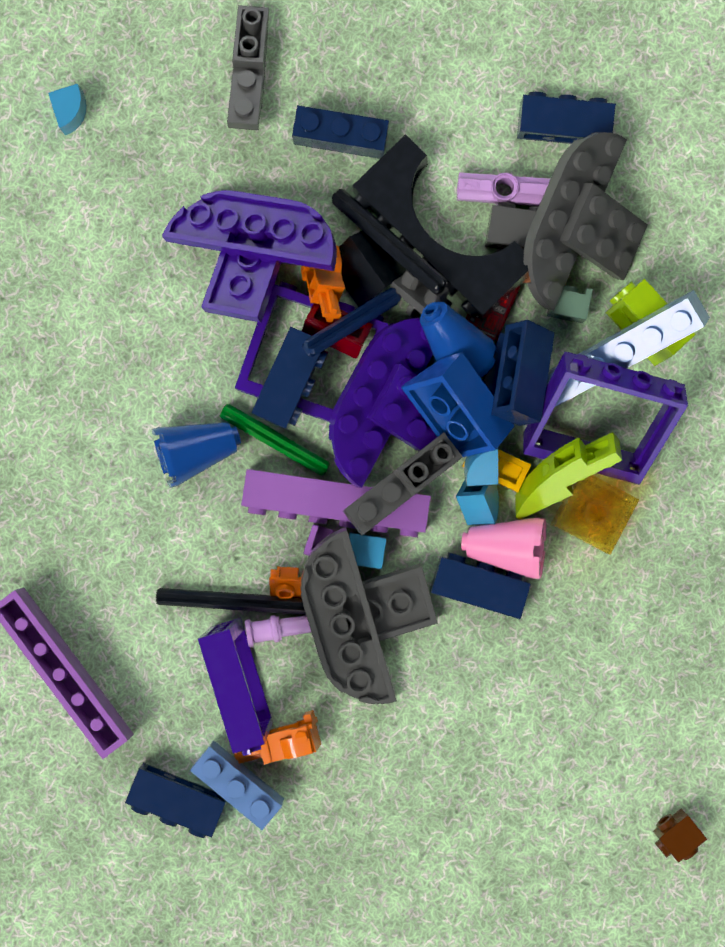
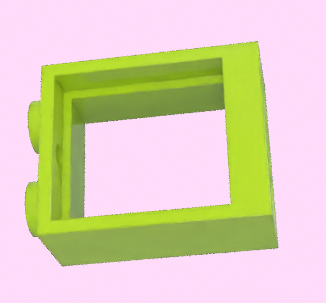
(636, 303)

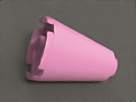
(509, 545)

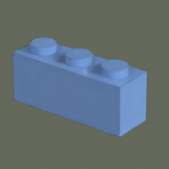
(237, 785)

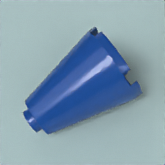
(452, 334)
(193, 448)

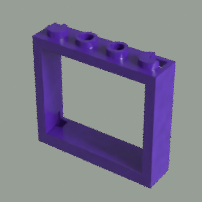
(287, 292)
(620, 379)
(236, 686)

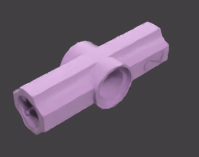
(482, 188)

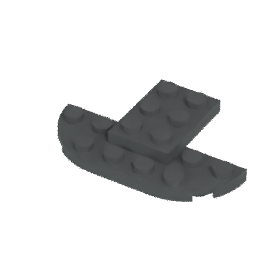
(580, 220)
(355, 614)

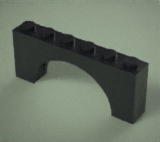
(477, 280)

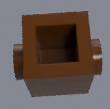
(678, 836)

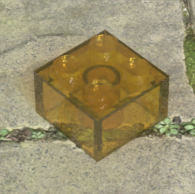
(595, 513)

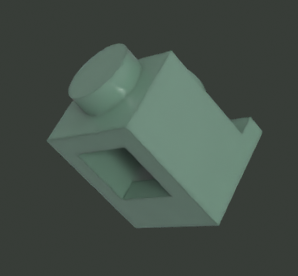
(572, 305)

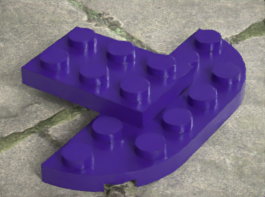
(253, 241)
(376, 404)

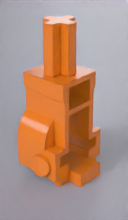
(325, 288)
(287, 741)

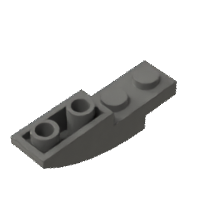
(248, 67)
(402, 484)

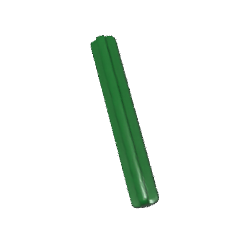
(274, 439)

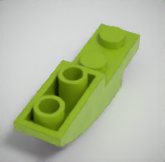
(571, 463)

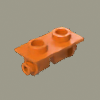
(285, 582)

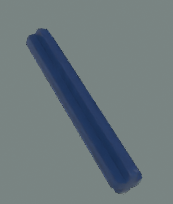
(351, 322)

